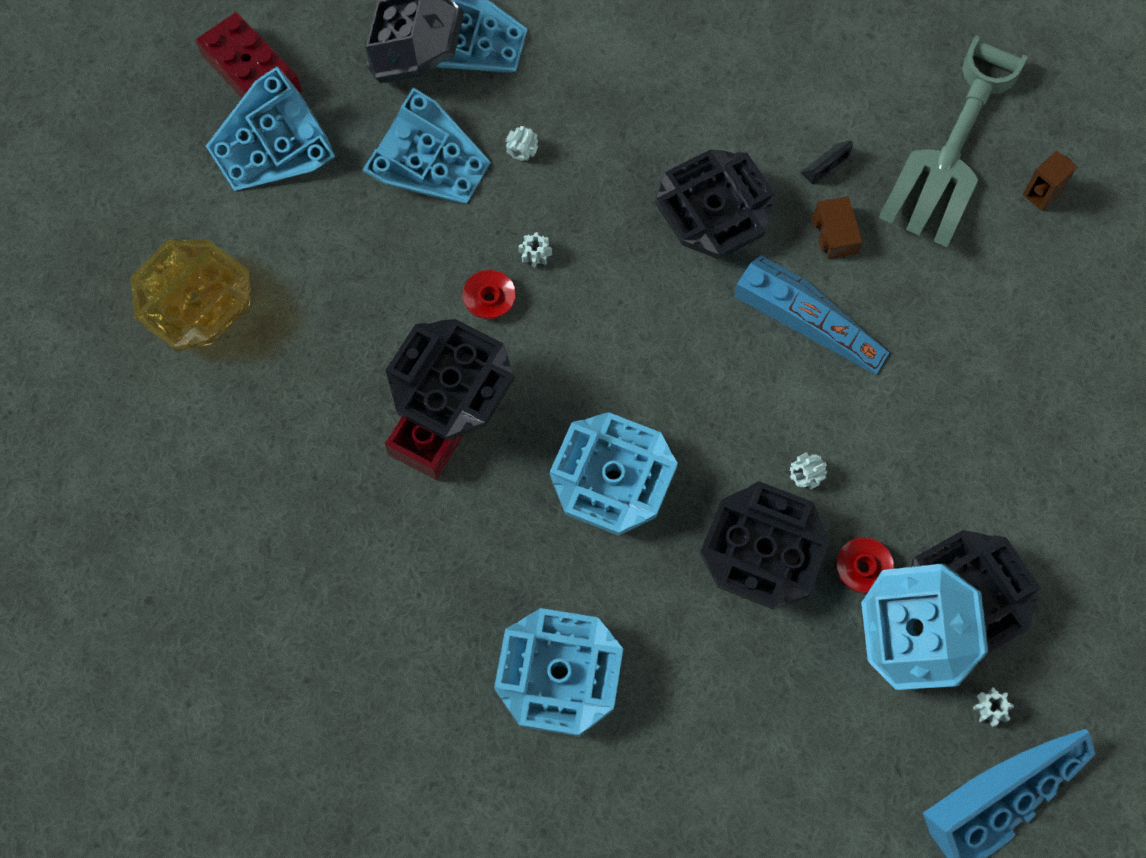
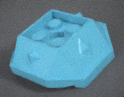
(608, 445)
(951, 620)
(551, 641)

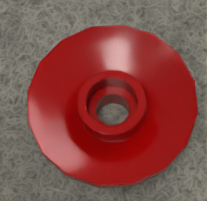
(488, 283)
(860, 551)

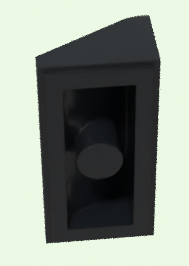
(827, 162)

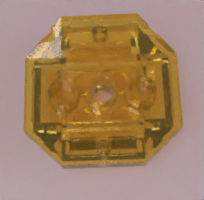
(175, 275)

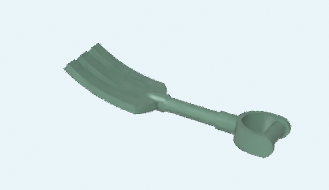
(945, 165)

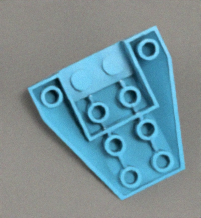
(487, 39)
(269, 135)
(427, 153)

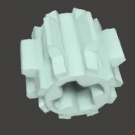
(521, 143)
(538, 256)
(808, 470)
(1001, 710)

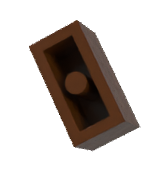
(1049, 180)
(837, 227)

